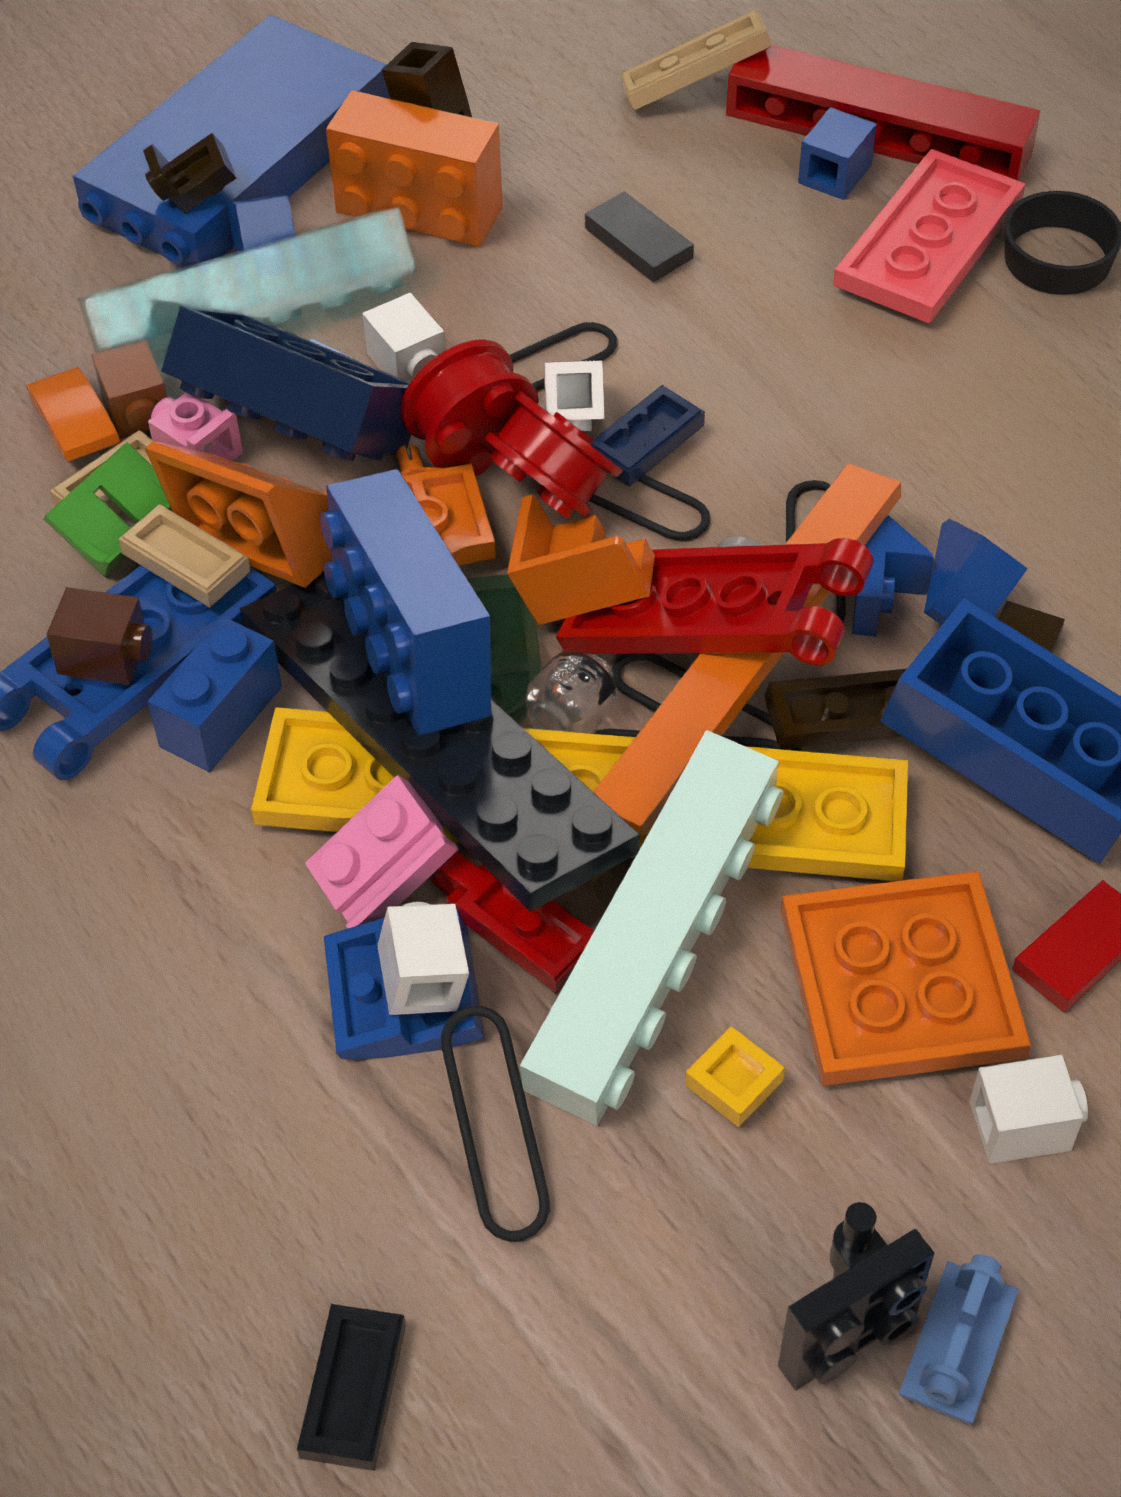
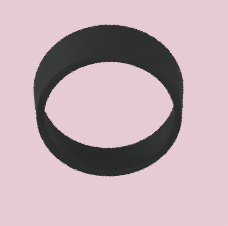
(1067, 211)

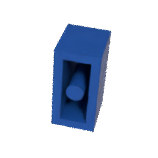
(215, 694)

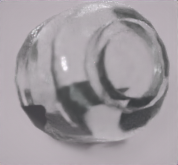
(572, 694)

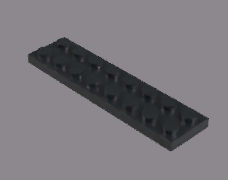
(479, 778)

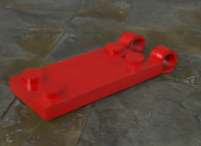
(730, 603)

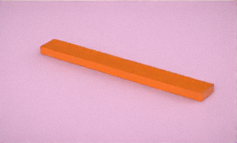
(722, 683)

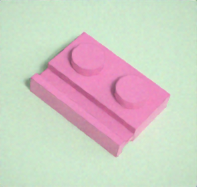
(381, 854)

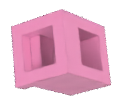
(193, 424)

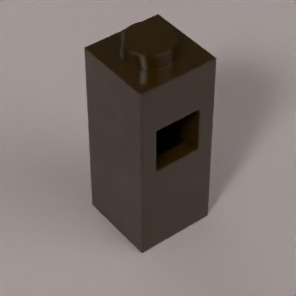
(427, 78)

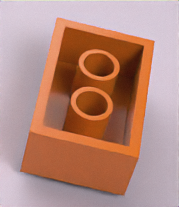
(416, 159)

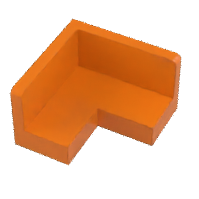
(573, 566)

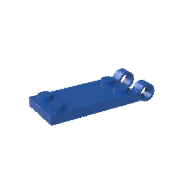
(102, 706)

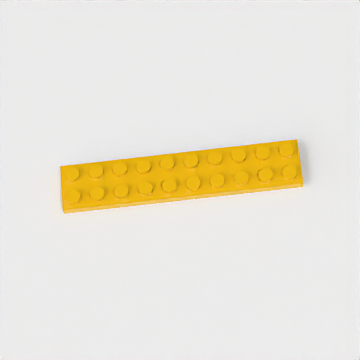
(833, 817)

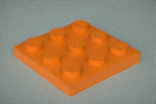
(903, 978)

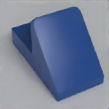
(898, 566)

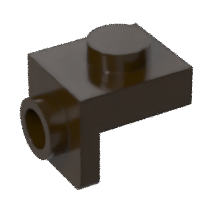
(191, 175)

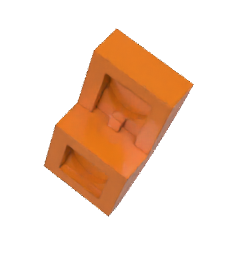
(73, 414)

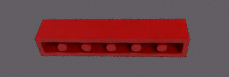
(910, 115)

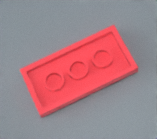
(928, 236)

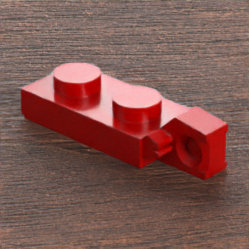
(539, 941)

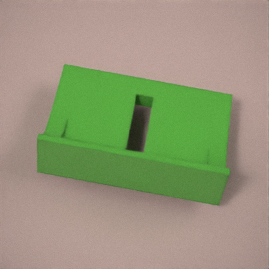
(91, 524)

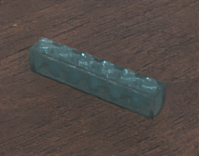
(258, 280)

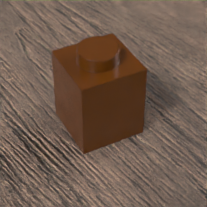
(99, 636)

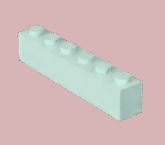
(650, 928)

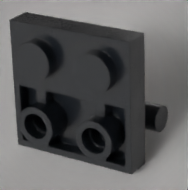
(869, 1299)

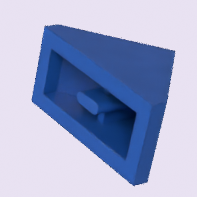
(971, 569)

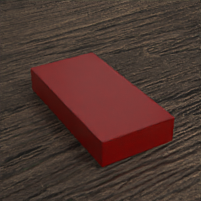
(1075, 949)

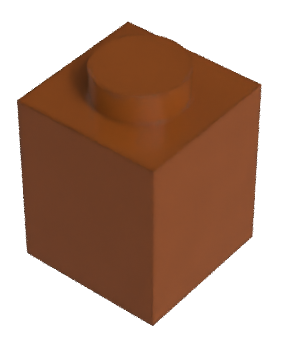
(129, 385)

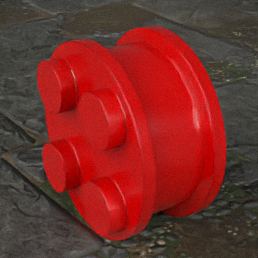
(461, 400)
(553, 455)

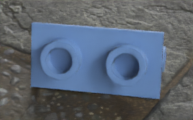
(960, 1339)

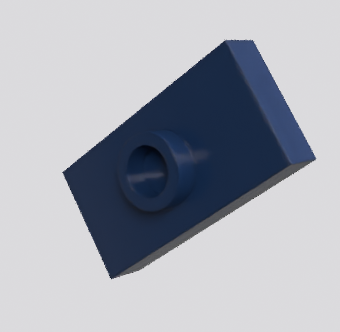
(649, 433)

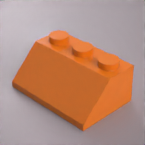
(246, 509)

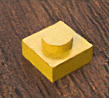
(734, 1076)

